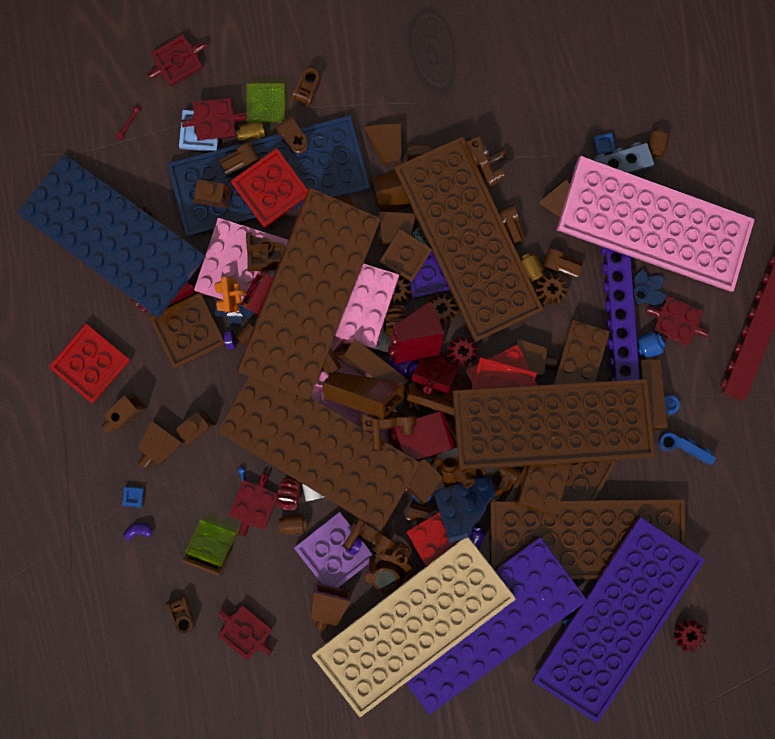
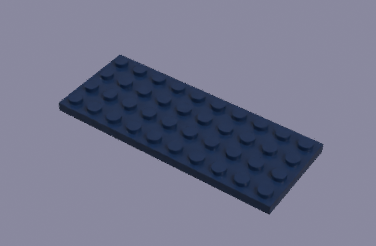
(328, 165)
(111, 235)

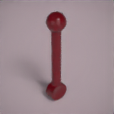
(119, 136)

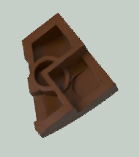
(386, 142)
(262, 253)

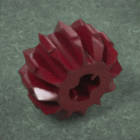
(466, 346)
(288, 493)
(687, 628)

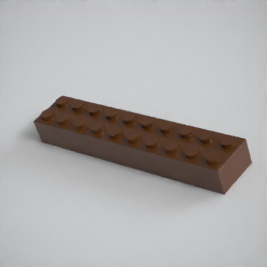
(577, 363)

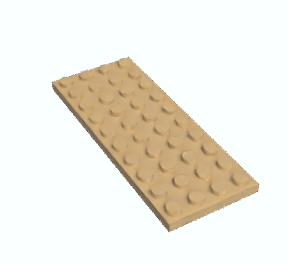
(413, 626)

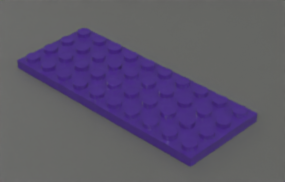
(542, 599)
(618, 619)

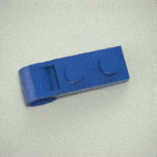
(688, 446)

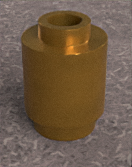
(250, 132)
(532, 267)

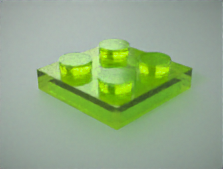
(266, 102)
(210, 543)

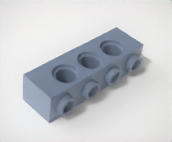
(639, 152)

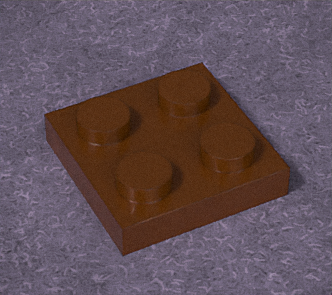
(405, 255)

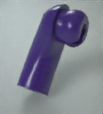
(138, 528)

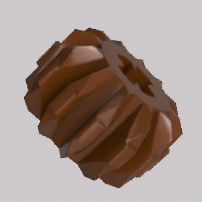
(556, 285)
(403, 292)
(446, 303)
(395, 315)

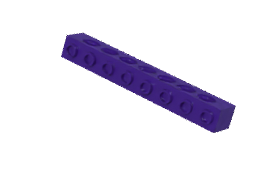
(628, 322)

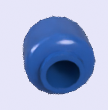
(650, 344)

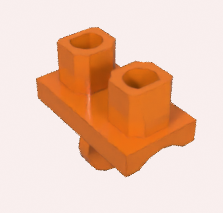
(231, 295)

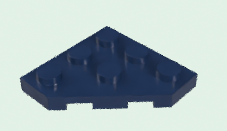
(463, 506)

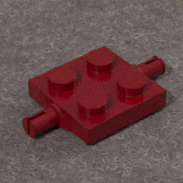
(176, 60)
(214, 119)
(677, 321)
(435, 373)
(253, 504)
(245, 632)

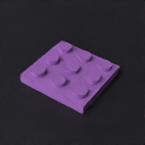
(327, 557)

